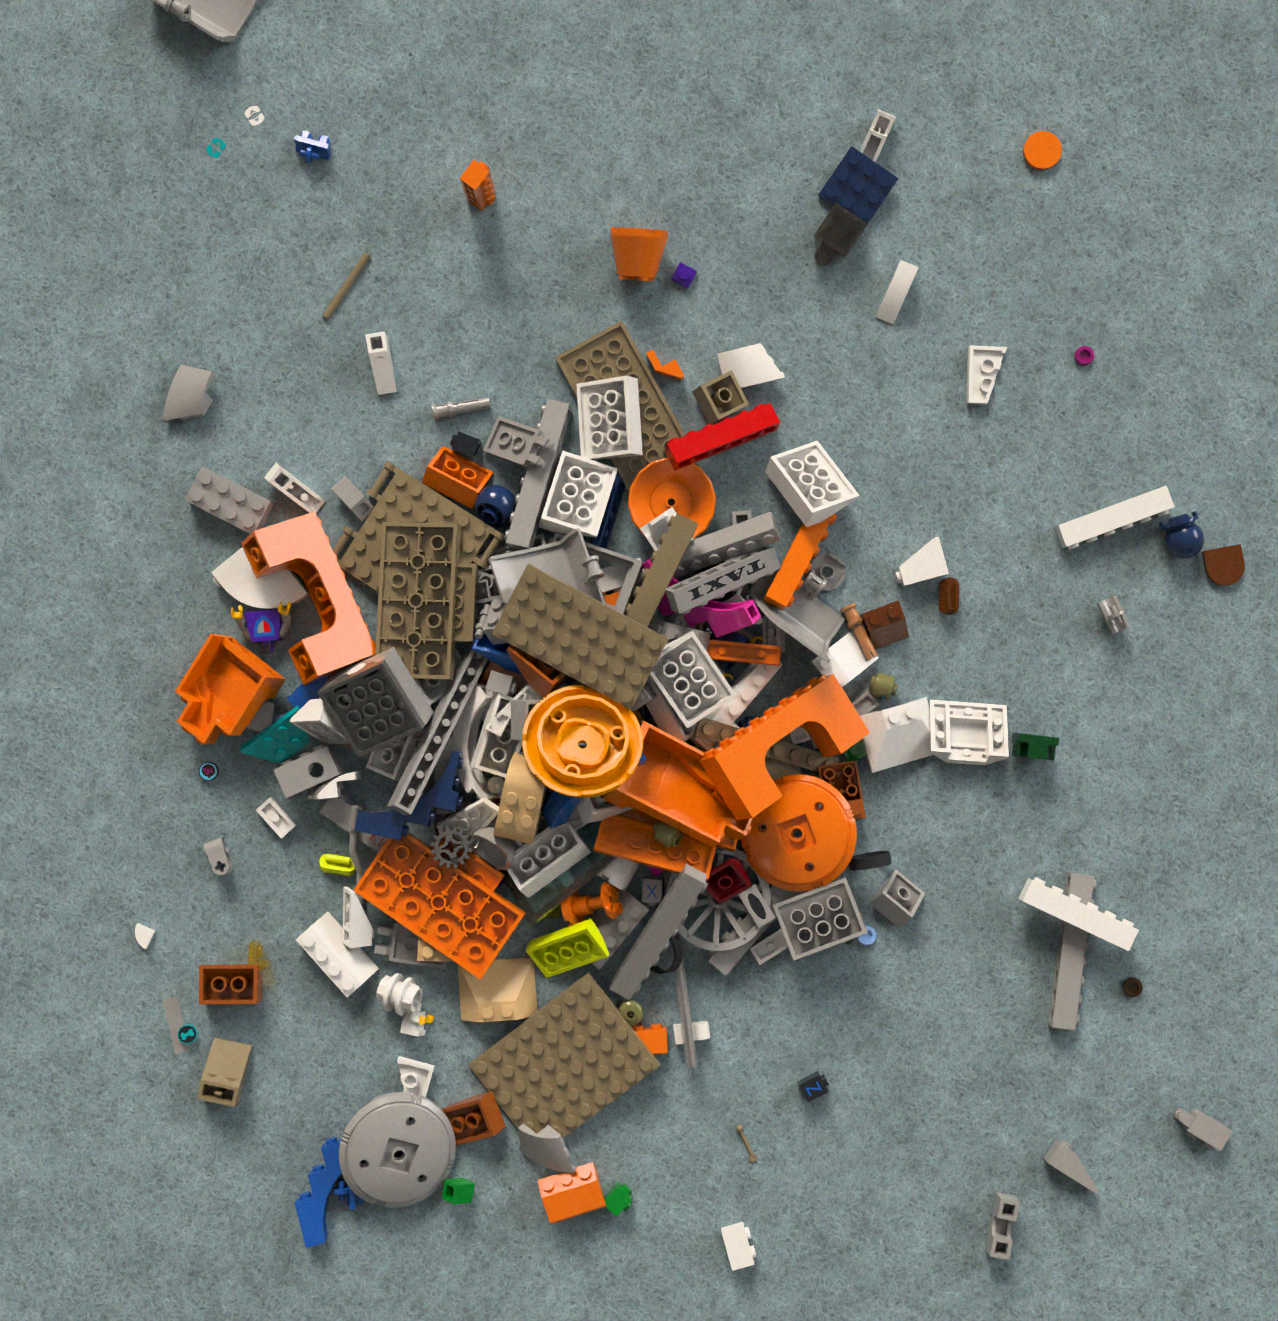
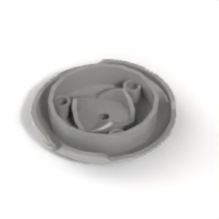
(382, 1130)

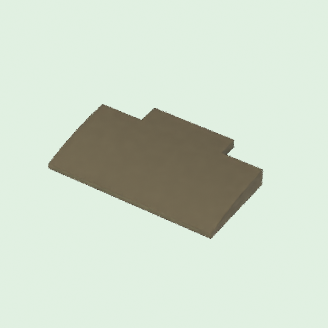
(425, 597)

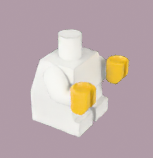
(414, 1022)

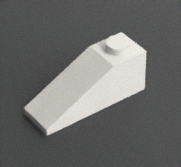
(294, 488)
(356, 926)

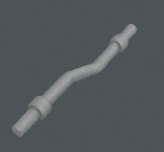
(353, 849)

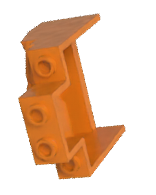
(224, 689)

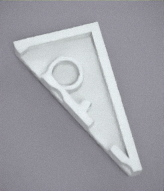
(415, 1076)

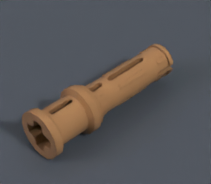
(855, 622)

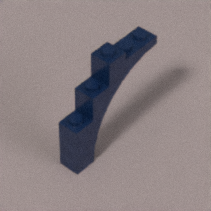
(441, 796)

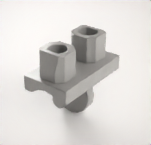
(1113, 614)

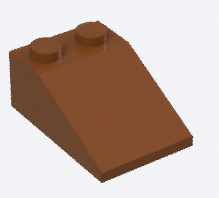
(538, 674)
(475, 1118)

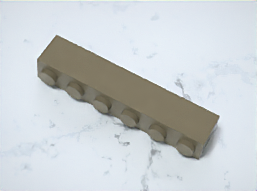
(662, 569)

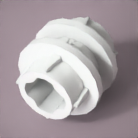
(399, 994)

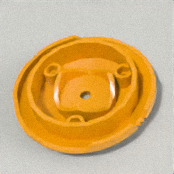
(585, 717)

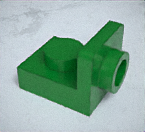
(855, 752)

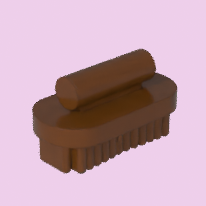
(949, 596)

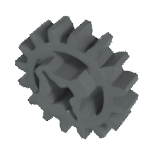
(453, 855)

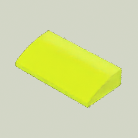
(567, 948)

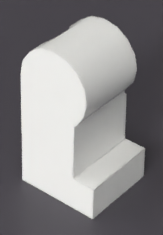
(700, 1031)

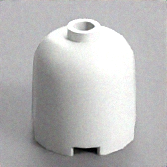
(619, 873)

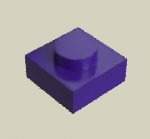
(684, 275)

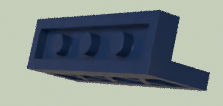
(610, 514)

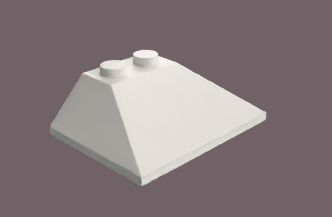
(968, 732)
(897, 734)

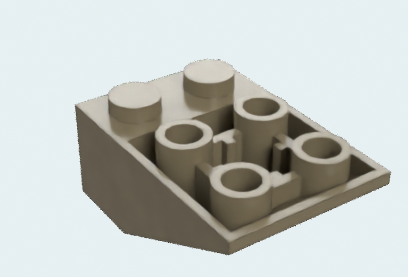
(224, 1072)

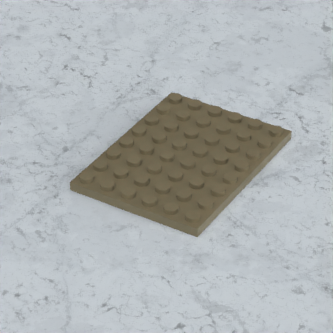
(565, 1061)

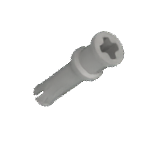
(452, 409)

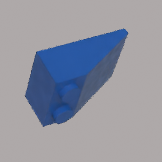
(495, 653)

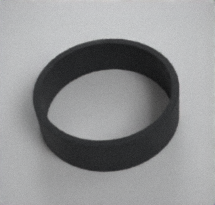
(870, 860)
(678, 956)

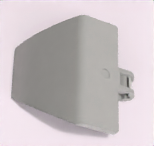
(807, 618)

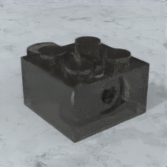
(837, 234)

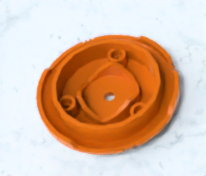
(825, 841)

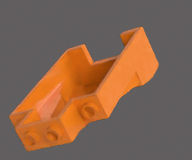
(678, 790)

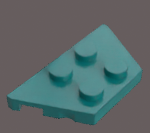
(278, 740)

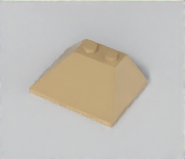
(502, 993)

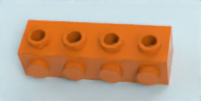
(478, 185)

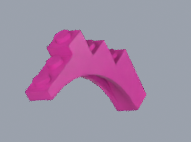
(720, 615)

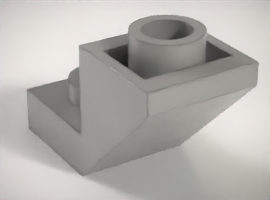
(353, 498)

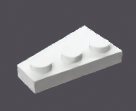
(981, 372)
(470, 818)

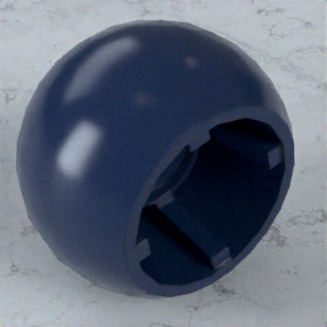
(495, 505)

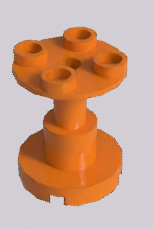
(577, 907)

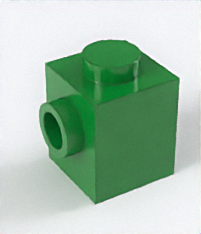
(461, 1193)
(618, 1199)

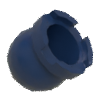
(1183, 536)

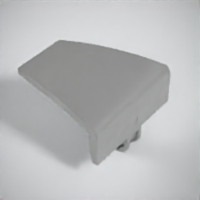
(216, 17)
(562, 559)

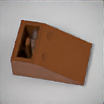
(846, 780)

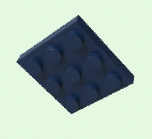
(858, 185)

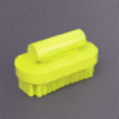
(336, 864)

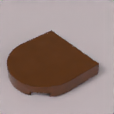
(1224, 564)

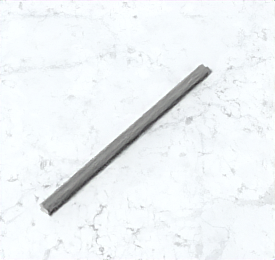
(687, 1028)

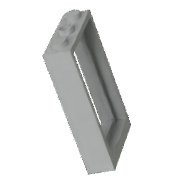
(632, 577)

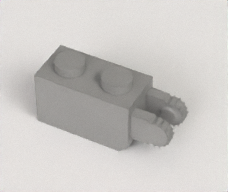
(1203, 1127)

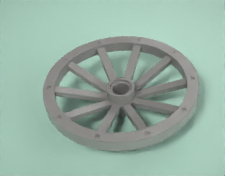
(744, 938)

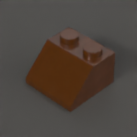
(885, 624)

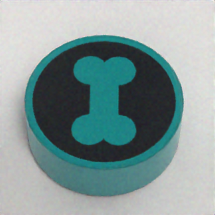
(187, 1034)

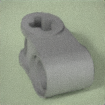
(218, 855)

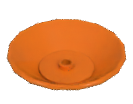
(686, 486)

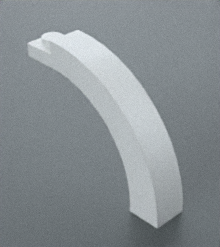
(465, 741)

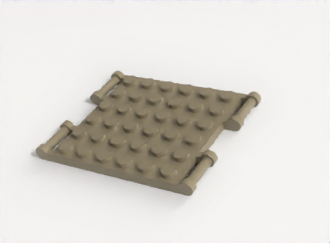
(409, 502)

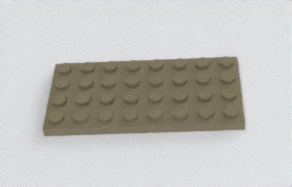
(616, 355)
(580, 636)

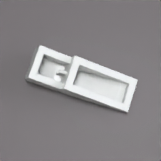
(877, 135)
(896, 292)

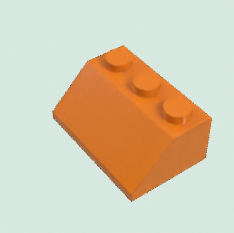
(456, 477)
(571, 1193)

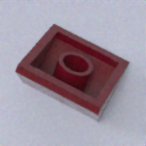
(727, 880)

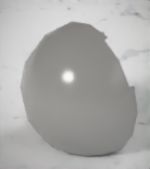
(494, 849)

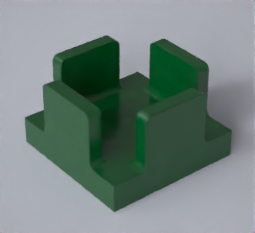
(1034, 746)

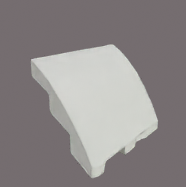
(749, 365)
(333, 787)

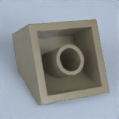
(720, 397)

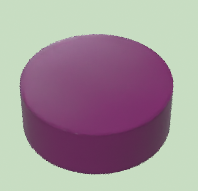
(1084, 355)

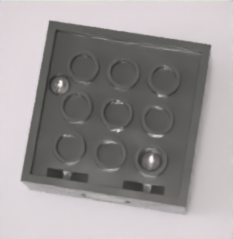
(375, 702)

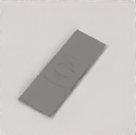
(174, 1021)

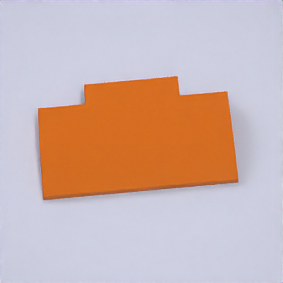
(442, 905)

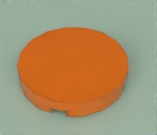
(1042, 150)

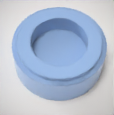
(869, 938)

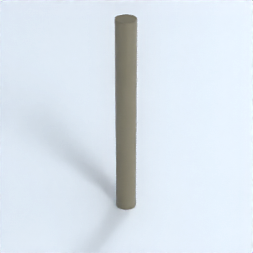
(346, 286)

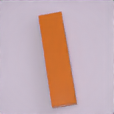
(744, 652)

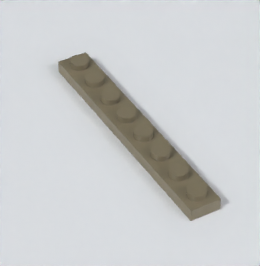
(780, 750)

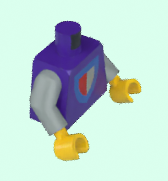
(264, 625)

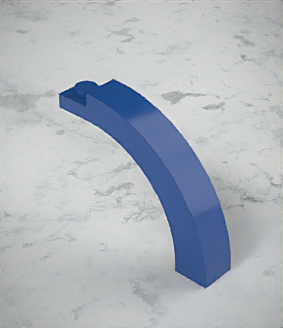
(559, 806)

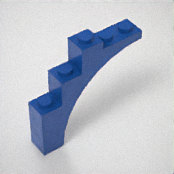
(312, 1207)

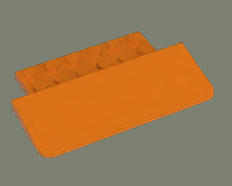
(632, 838)

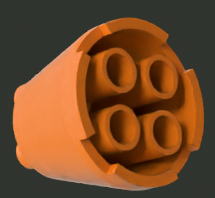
(638, 252)

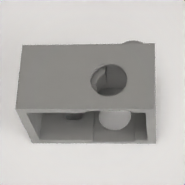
(301, 775)

